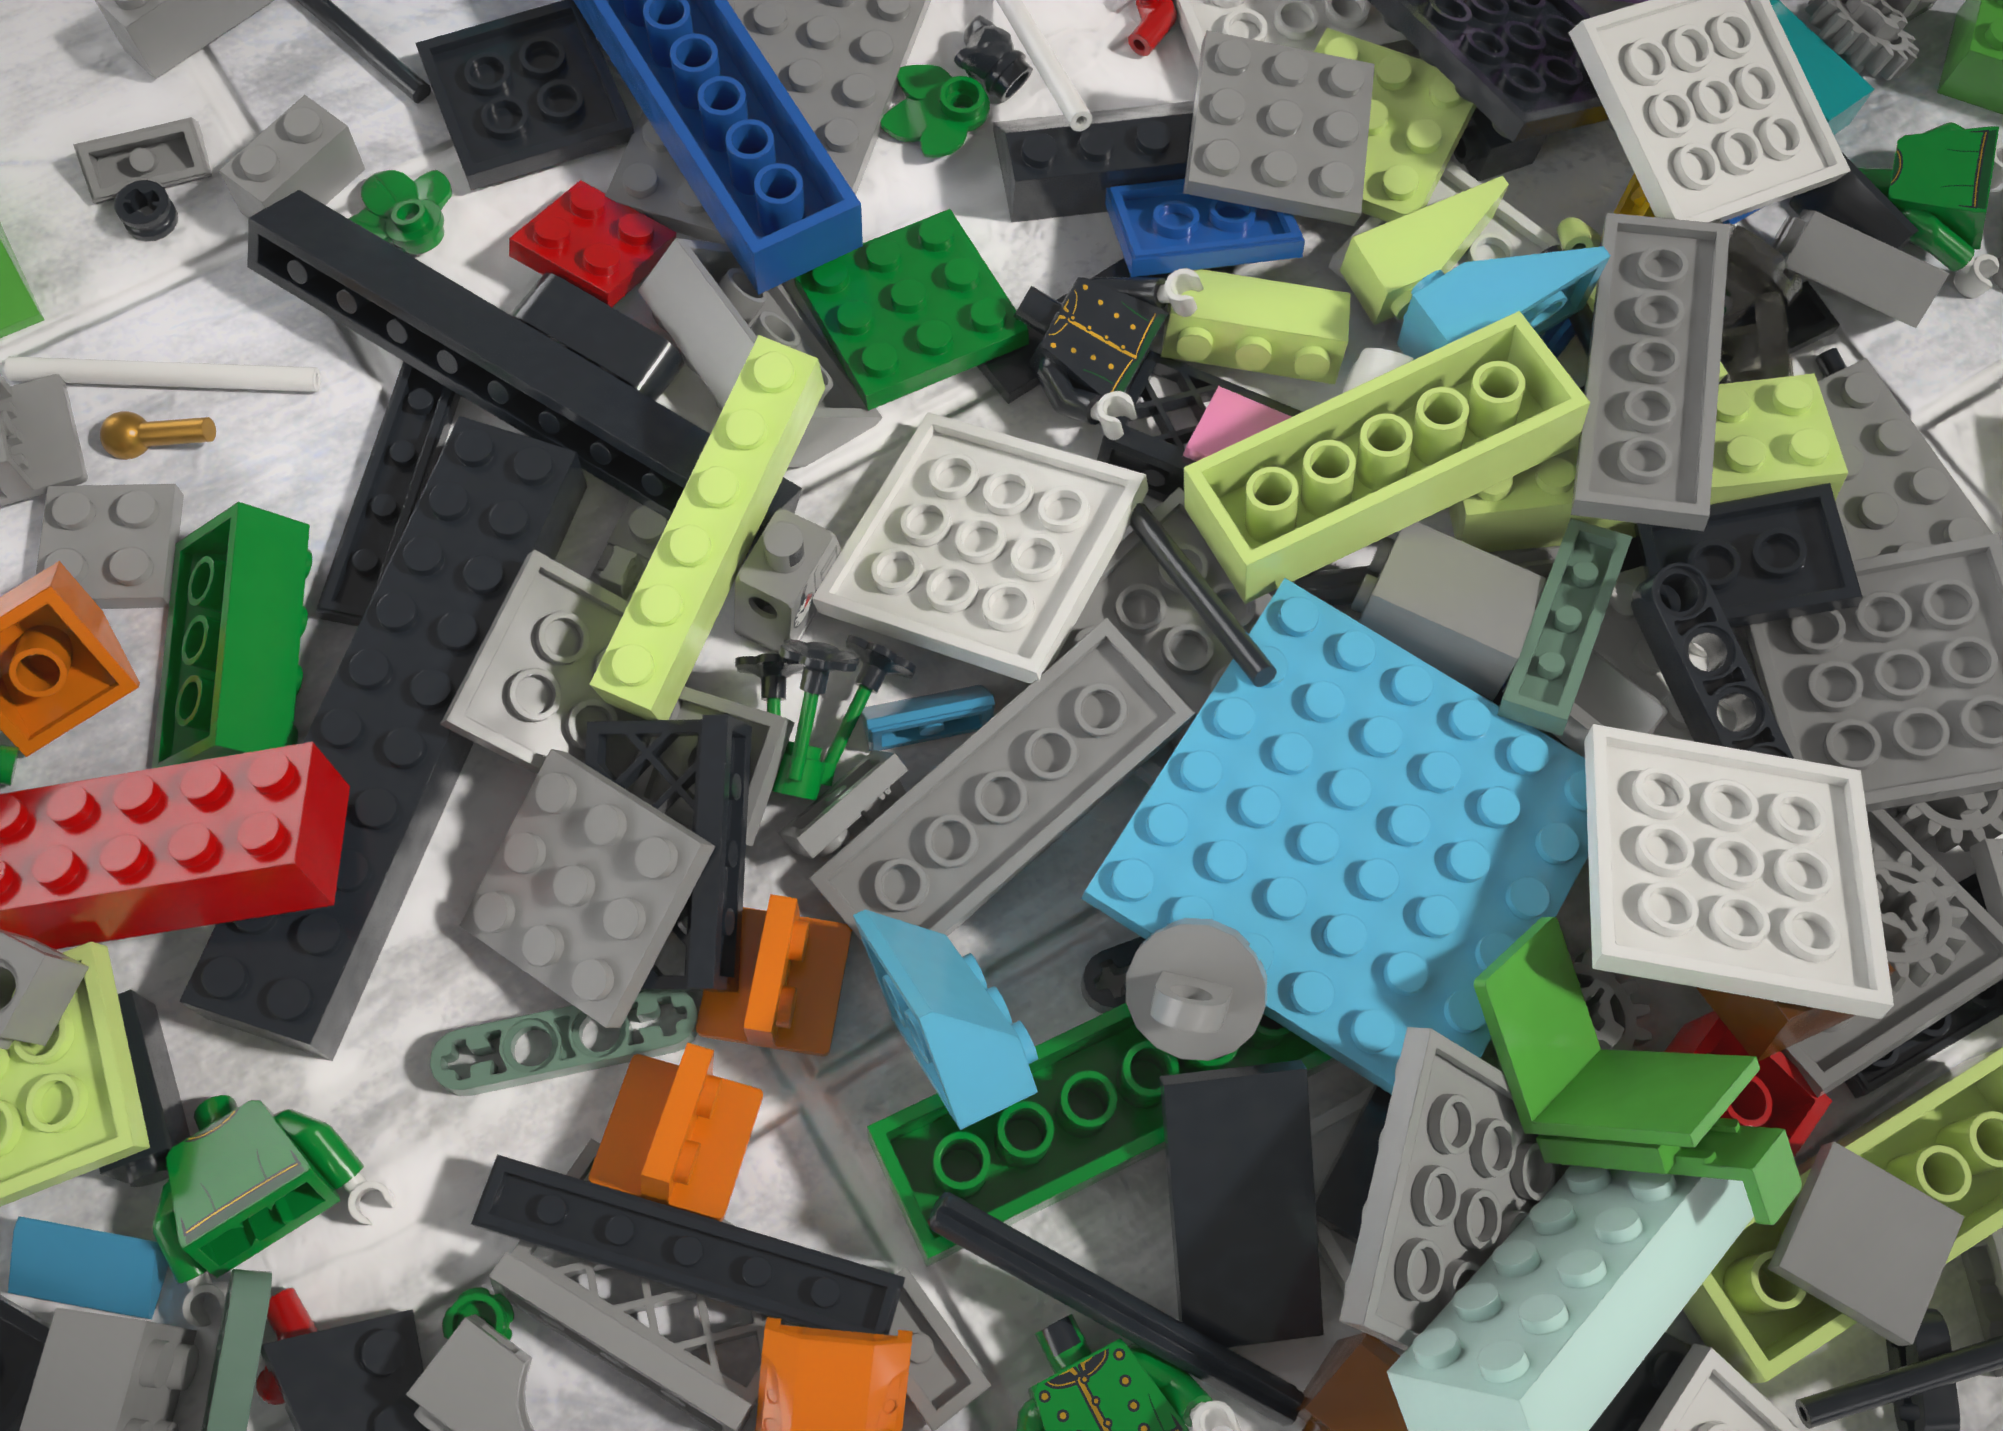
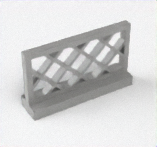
(624, 1341)

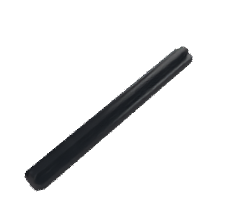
(1115, 1308)

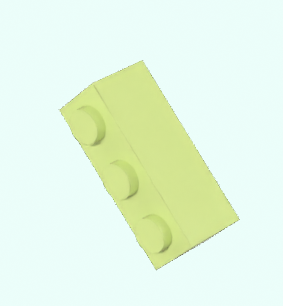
(1262, 327)

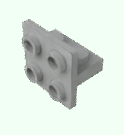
(37, 439)

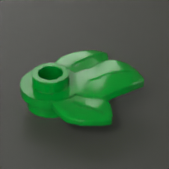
(932, 112)
(405, 209)

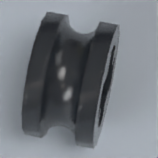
(141, 194)

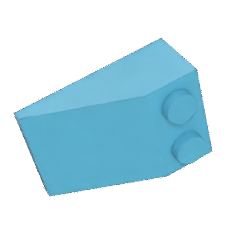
(1484, 291)

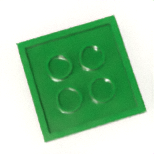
(911, 309)

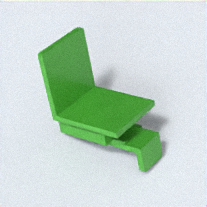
(1621, 1104)

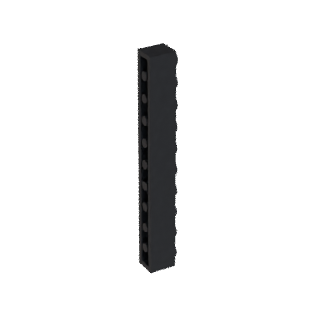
(482, 352)

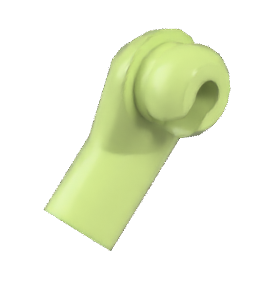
(1577, 234)

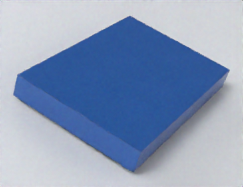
(1172, 230)

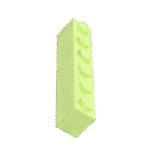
(710, 531)

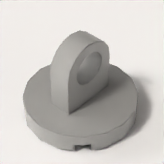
(1196, 989)

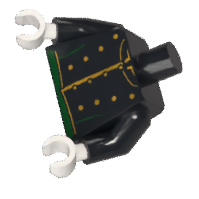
(1100, 339)

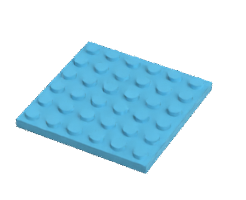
(1356, 834)

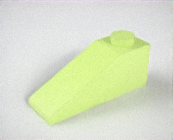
(1397, 255)

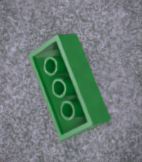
(233, 637)

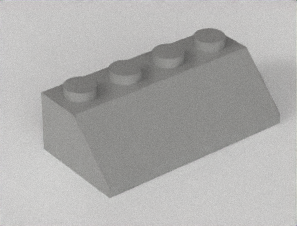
(715, 319)

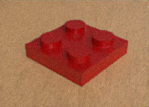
(592, 243)

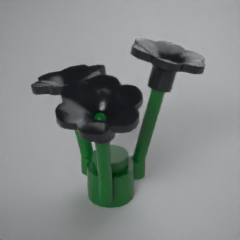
(801, 768)

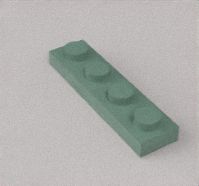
(1565, 627)

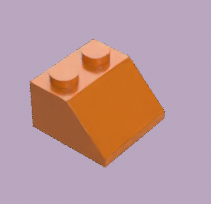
(56, 660)

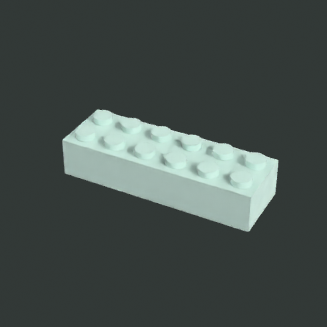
(1569, 1302)

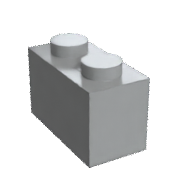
(298, 151)

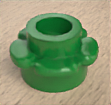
(478, 1300)

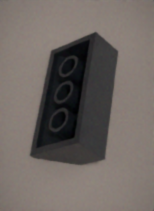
(1066, 172)

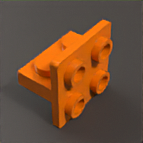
(786, 982)
(678, 1134)

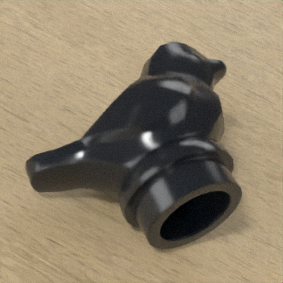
(993, 59)

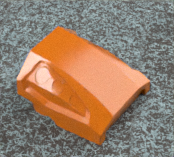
(832, 1379)

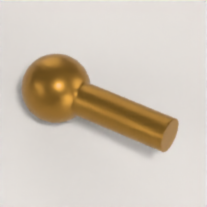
(130, 435)

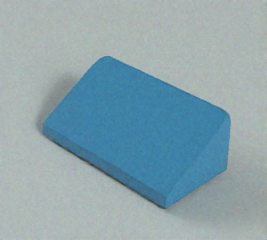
(927, 717)
(86, 1268)

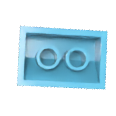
(949, 1018)

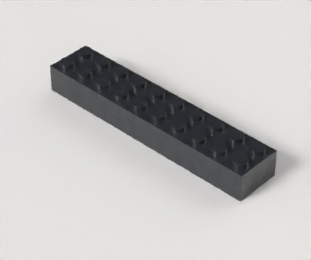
(381, 729)

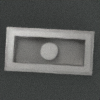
(159, 153)

